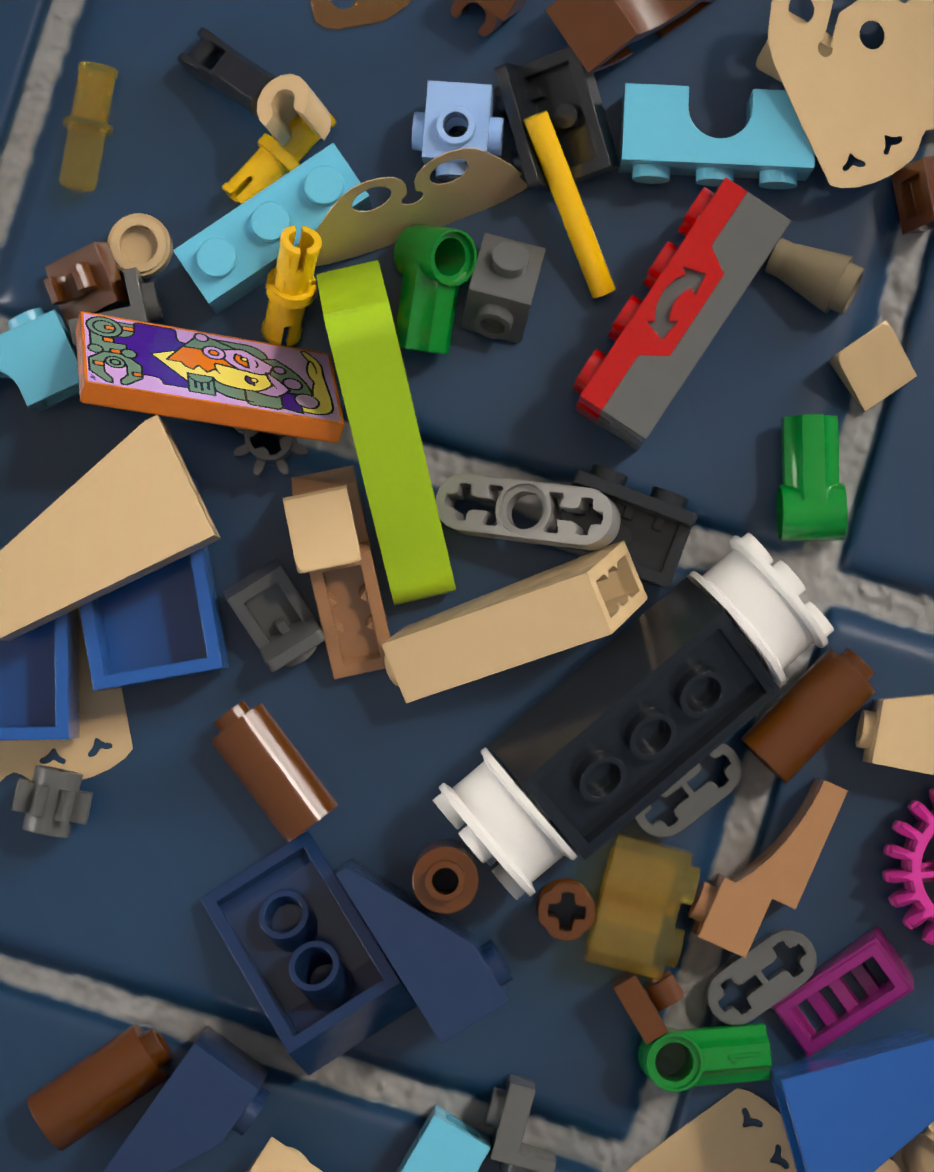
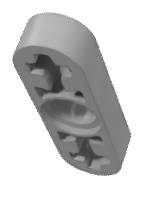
(569, 534)

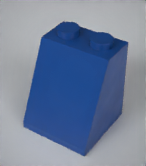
(856, 1102)

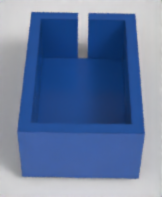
(156, 626)
(41, 682)

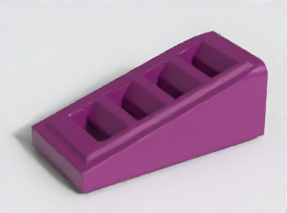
(878, 996)

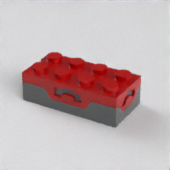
(688, 302)

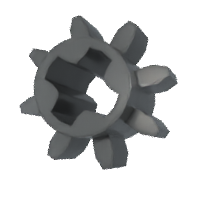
(287, 443)
(52, 801)

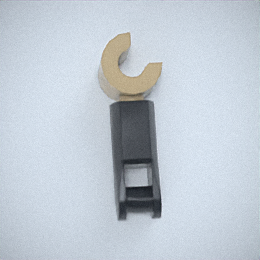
(257, 90)

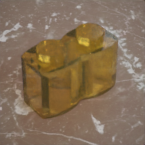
(640, 906)

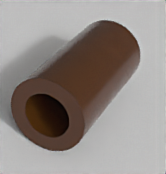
(810, 712)
(272, 769)
(451, 855)
(101, 1085)

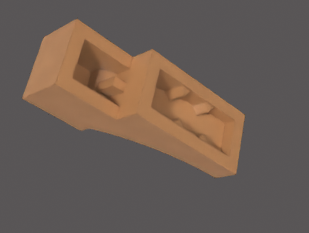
(350, 593)
(735, 906)

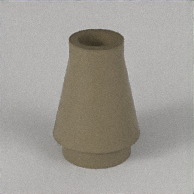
(818, 275)

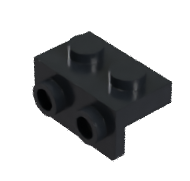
(574, 105)
(651, 524)

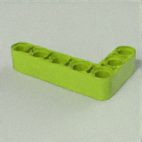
(385, 431)

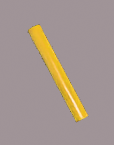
(569, 204)

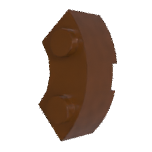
(604, 28)

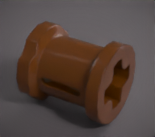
(578, 923)

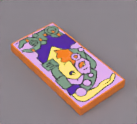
(207, 378)

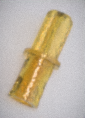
(87, 126)

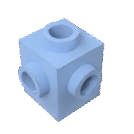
(453, 109)

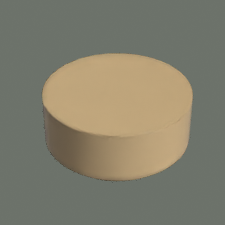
(141, 243)

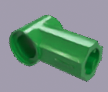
(431, 284)
(811, 499)
(712, 1056)

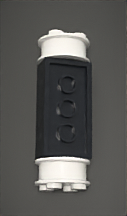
(635, 716)

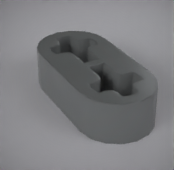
(697, 800)
(769, 988)

